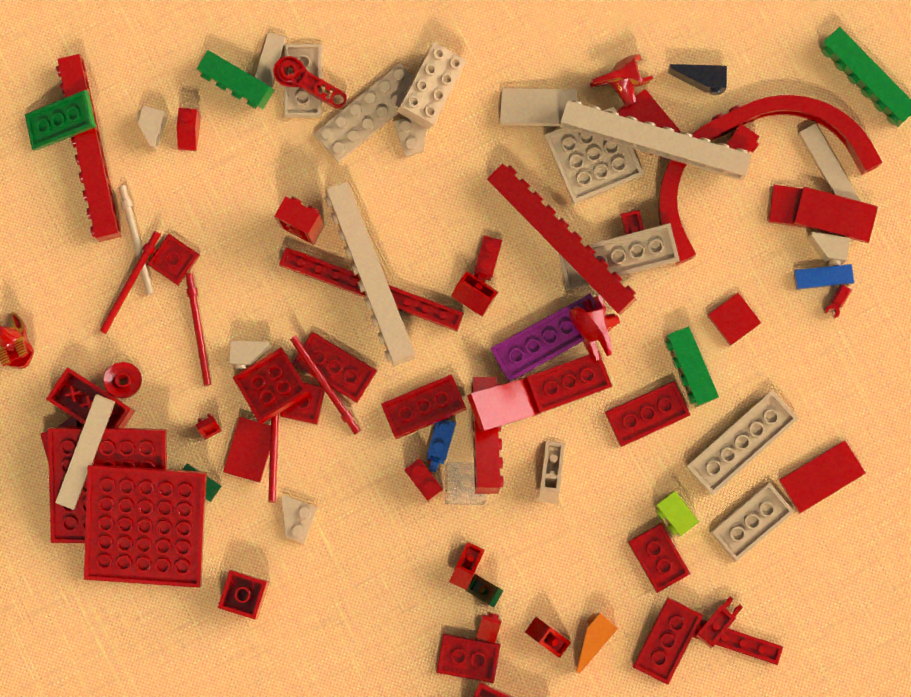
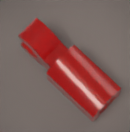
(838, 300)

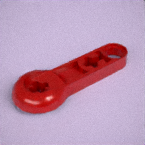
(305, 80)

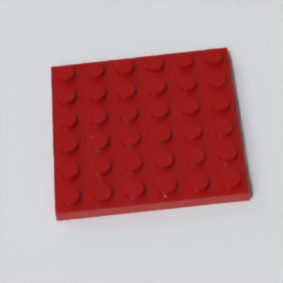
(117, 448)
(144, 525)

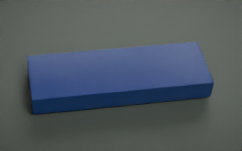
(823, 276)

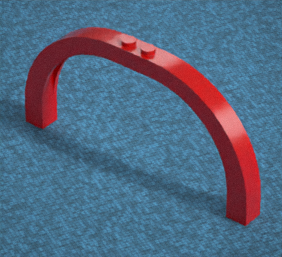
(824, 114)

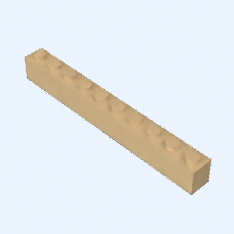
(655, 140)
(370, 273)

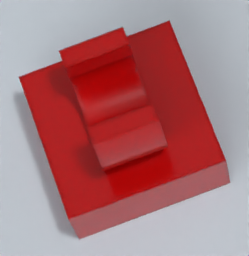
(208, 427)

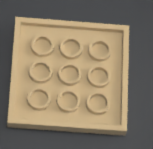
(591, 163)

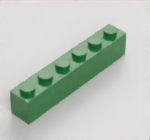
(867, 76)

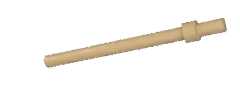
(127, 205)

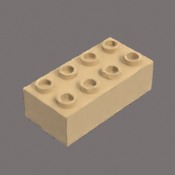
(431, 85)

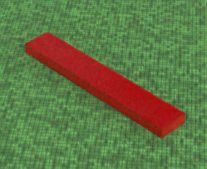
(747, 645)

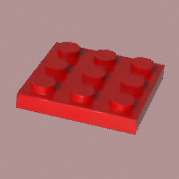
(271, 385)

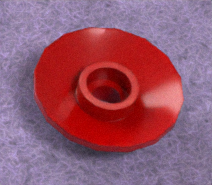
(119, 372)

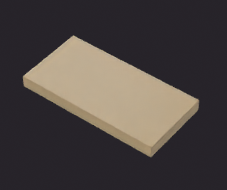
(296, 101)
(534, 106)
(752, 521)

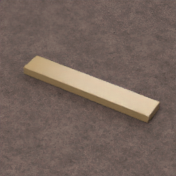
(827, 162)
(85, 451)

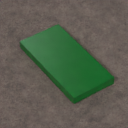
(60, 120)

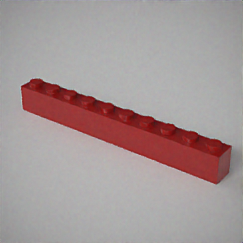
(90, 156)
(561, 239)

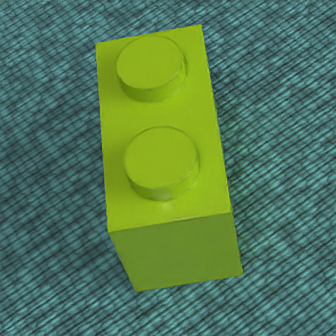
(676, 514)

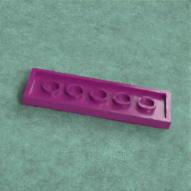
(539, 342)

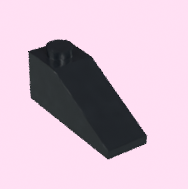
(706, 78)

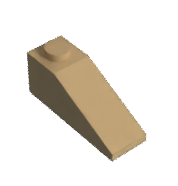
(551, 472)

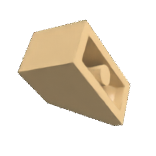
(152, 125)
(830, 247)
(247, 352)

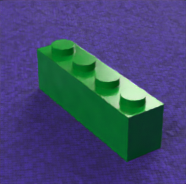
(236, 80)
(691, 366)

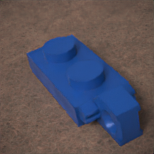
(440, 443)

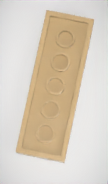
(365, 114)
(629, 254)
(742, 442)

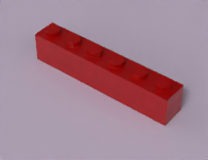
(486, 448)

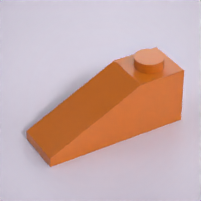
(595, 637)

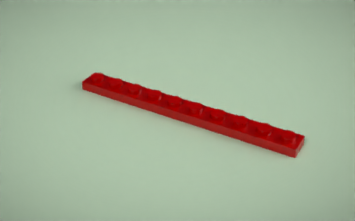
(347, 281)

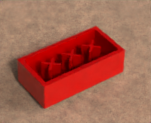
(75, 397)

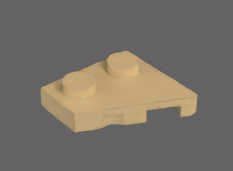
(411, 136)

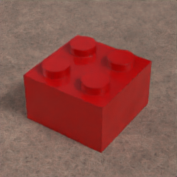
(243, 594)

